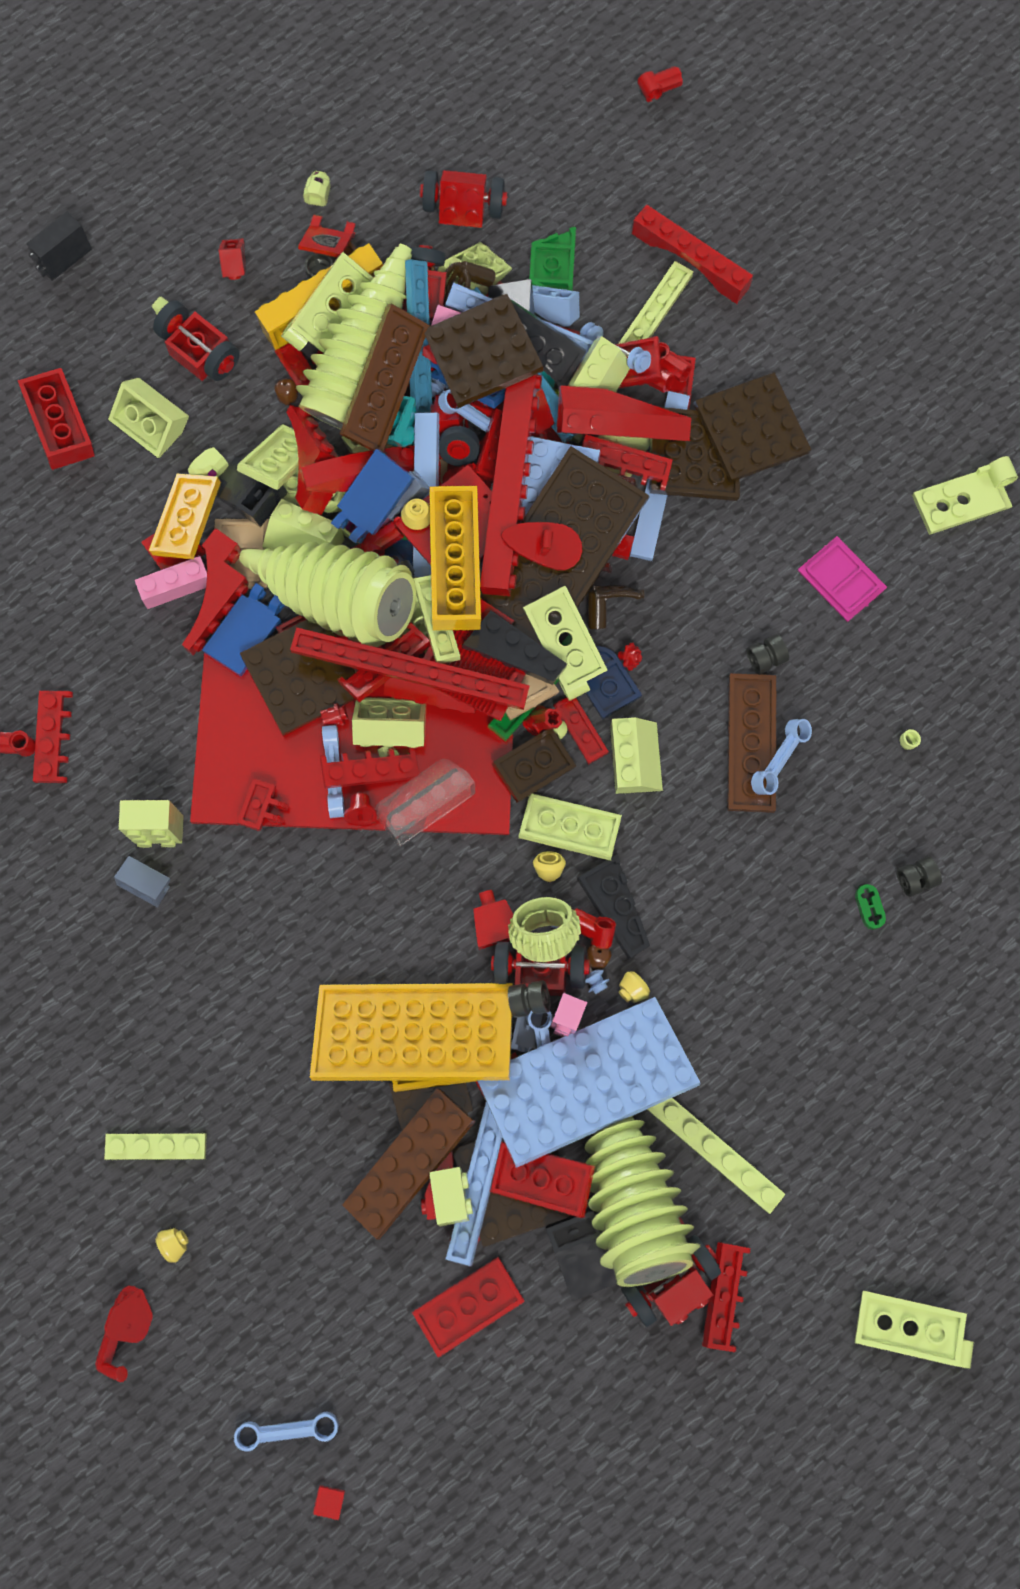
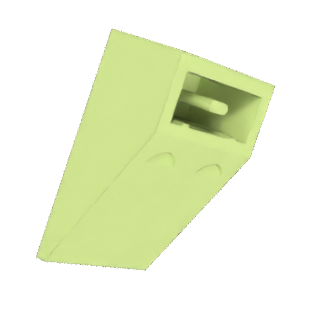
(482, 256)

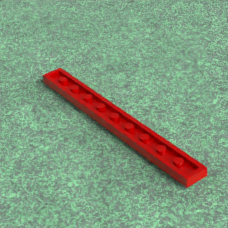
(409, 668)

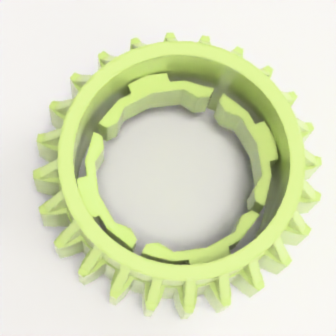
(547, 945)

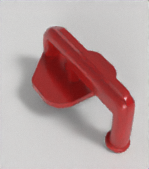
(126, 1322)

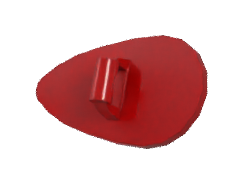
(545, 543)

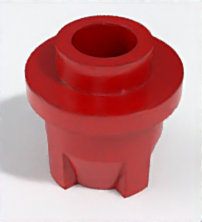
(334, 715)

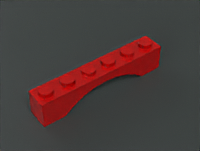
(663, 233)

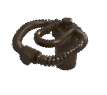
(468, 273)
(597, 602)

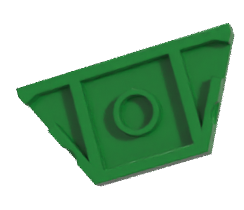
(553, 261)

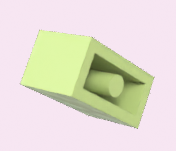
(450, 1196)

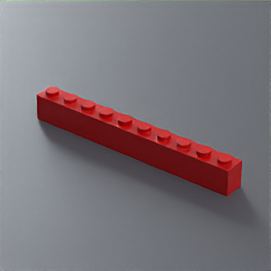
(509, 484)

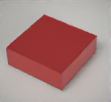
(329, 1502)

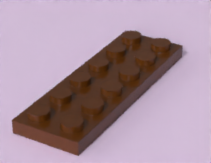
(384, 379)
(750, 739)
(407, 1163)

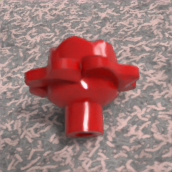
(631, 656)

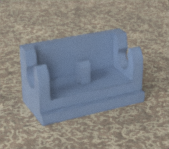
(417, 490)
(142, 881)
(524, 1035)

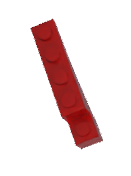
(312, 448)
(222, 589)

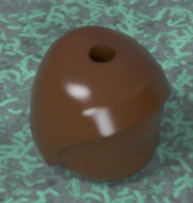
(286, 391)
(598, 957)

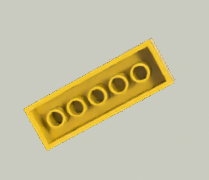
(280, 312)
(455, 558)

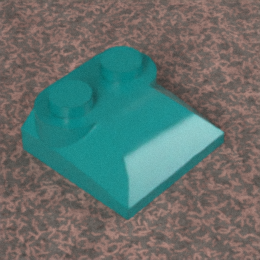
(402, 430)

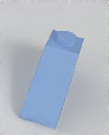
(556, 305)

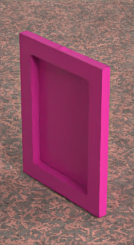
(842, 579)

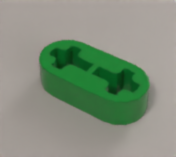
(876, 906)

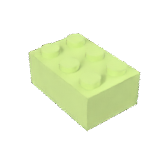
(151, 822)

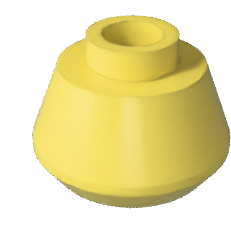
(416, 514)
(549, 865)
(633, 988)
(172, 1244)

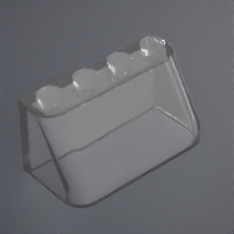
(424, 800)

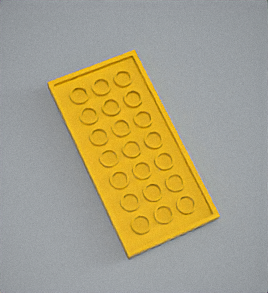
(412, 1032)

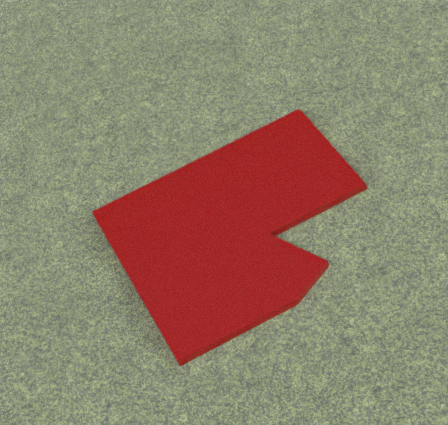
(243, 743)

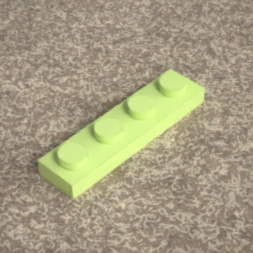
(441, 641)
(155, 1146)

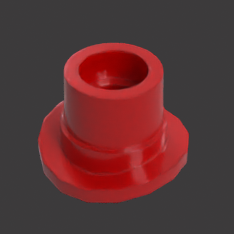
(360, 810)

